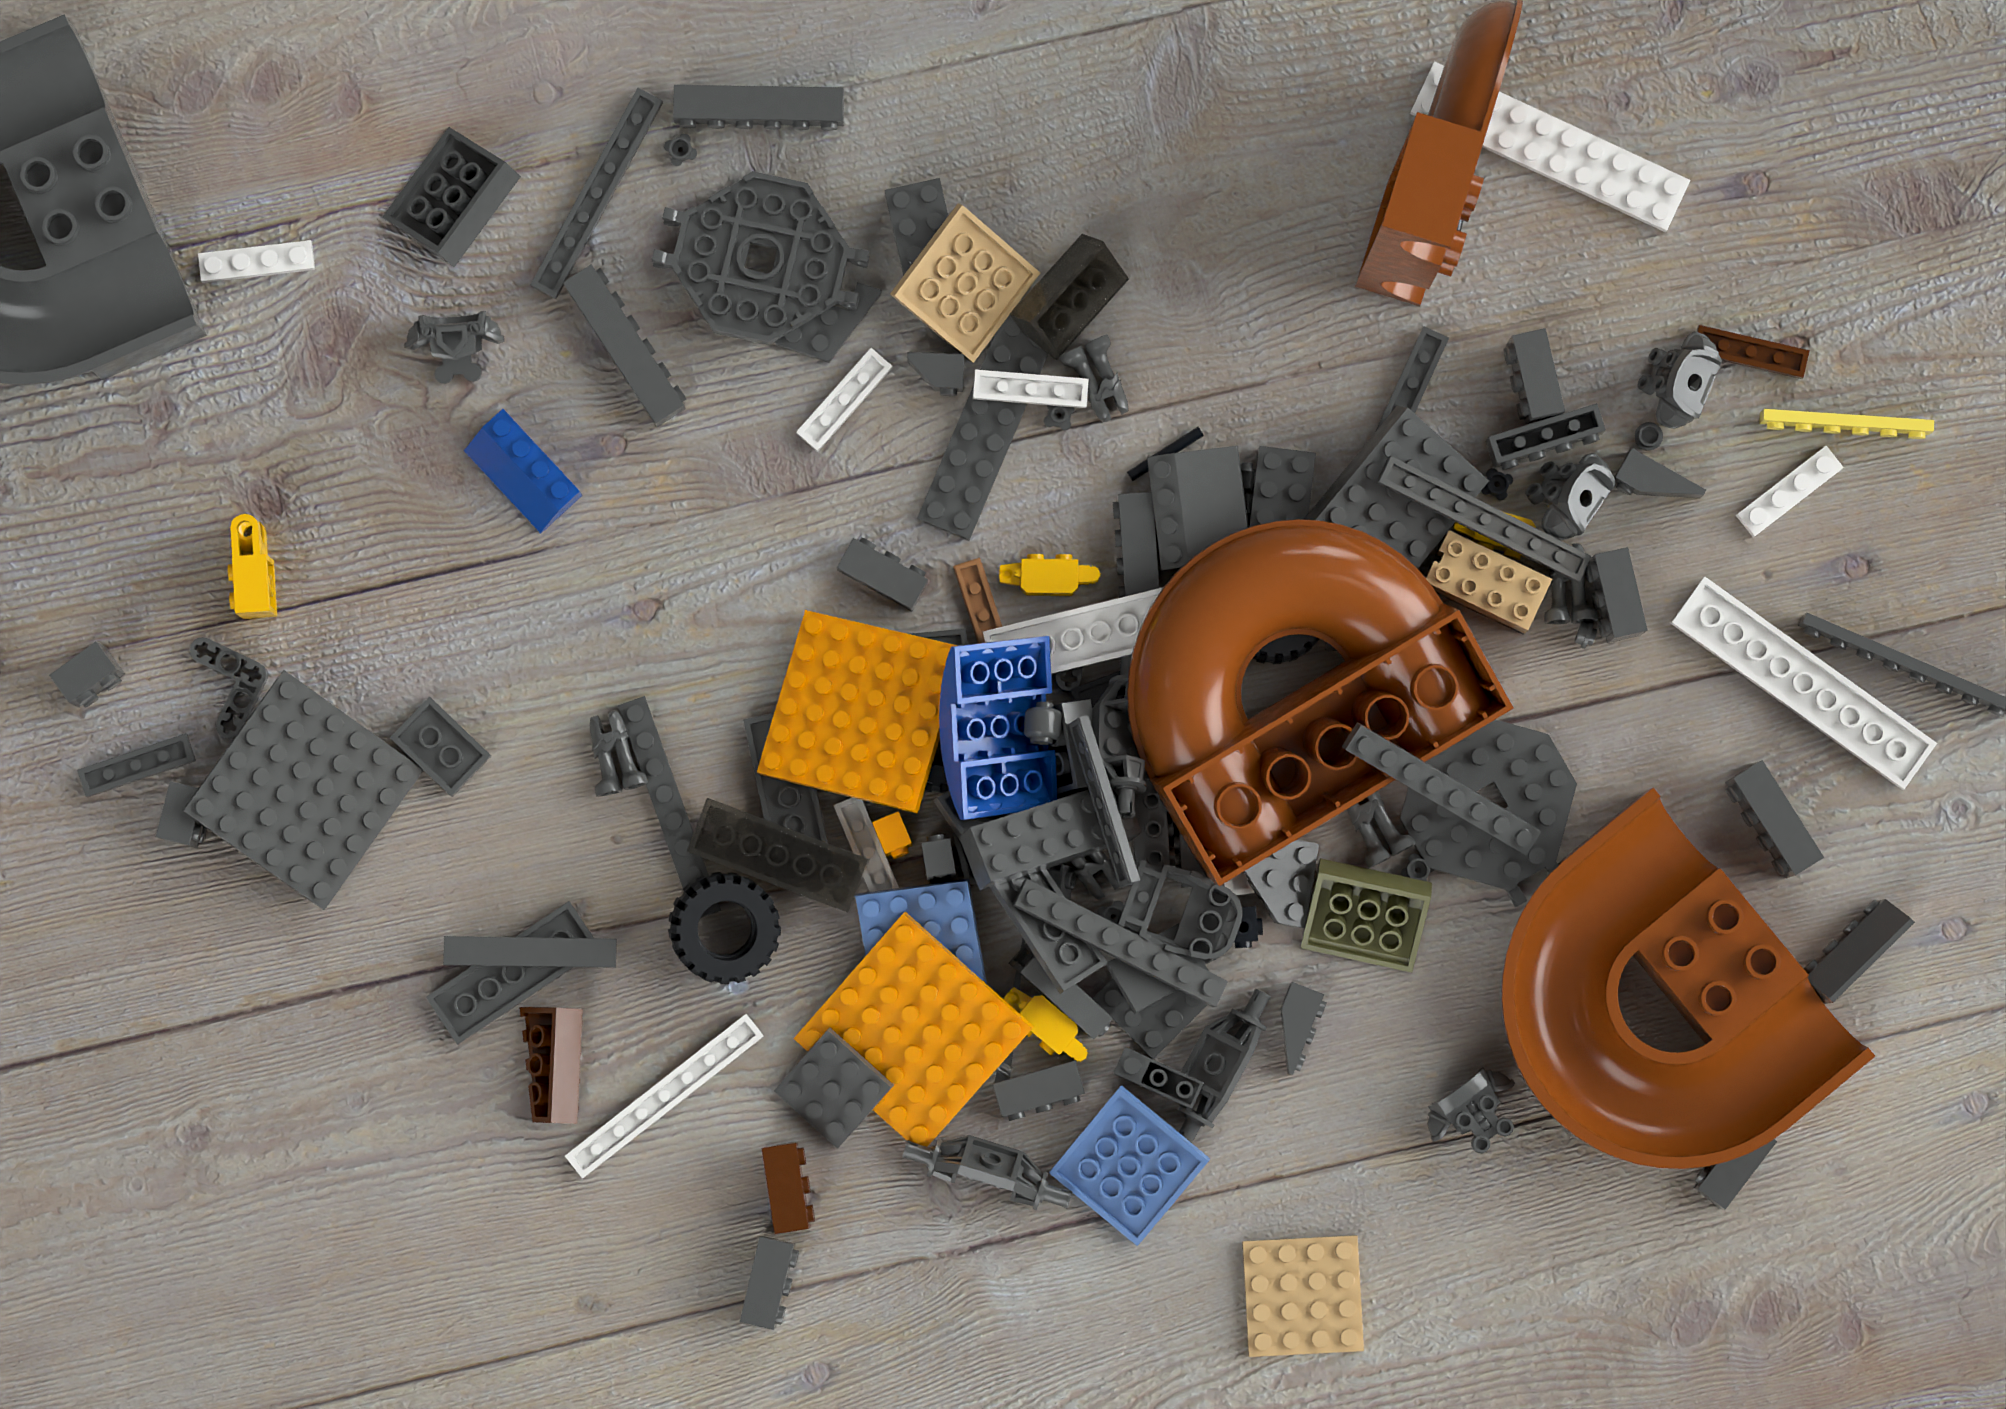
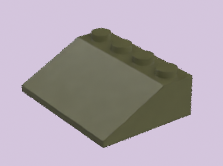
(1366, 915)

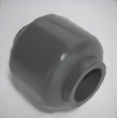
(1042, 723)

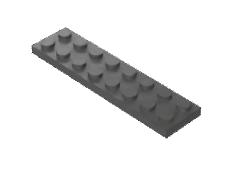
(980, 439)
(1060, 954)

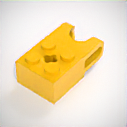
(251, 570)

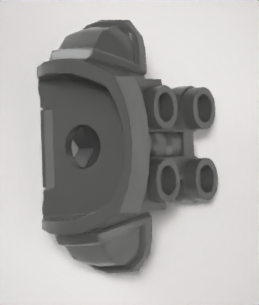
(455, 342)
(1682, 379)
(1571, 494)
(1473, 1110)

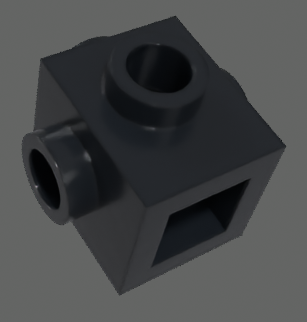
(1254, 928)

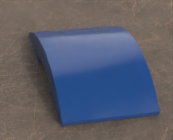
(981, 727)

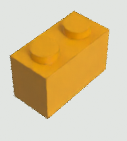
(893, 835)

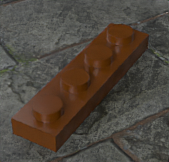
(1758, 352)

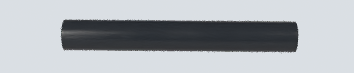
(1174, 447)

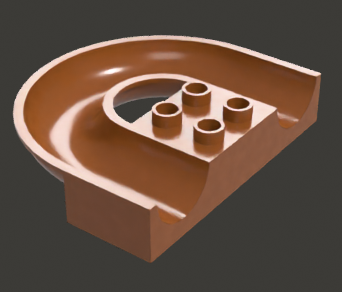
(1436, 167)
(1269, 779)
(1764, 1028)

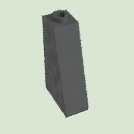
(1072, 1002)

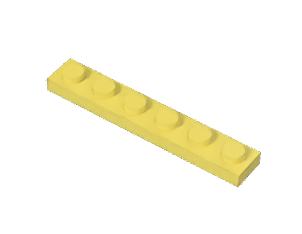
(1859, 424)

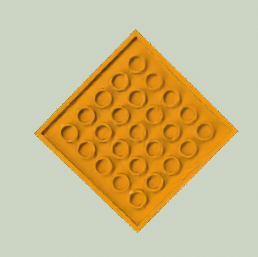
(858, 712)
(921, 1026)

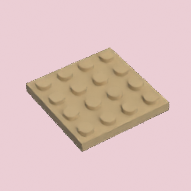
(965, 283)
(1303, 1296)

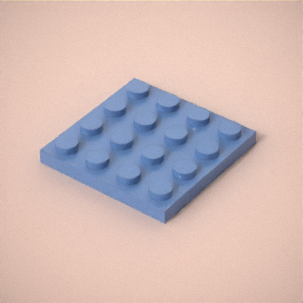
(940, 908)
(1129, 1165)

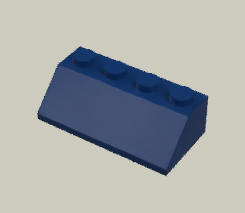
(522, 471)

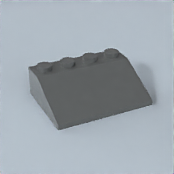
(451, 196)
(1195, 501)

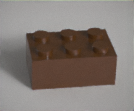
(787, 1188)

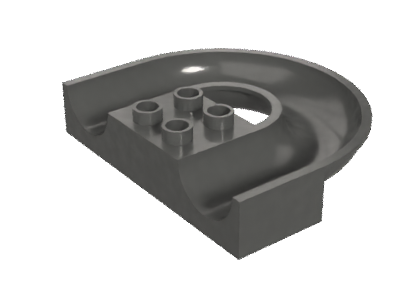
(109, 271)

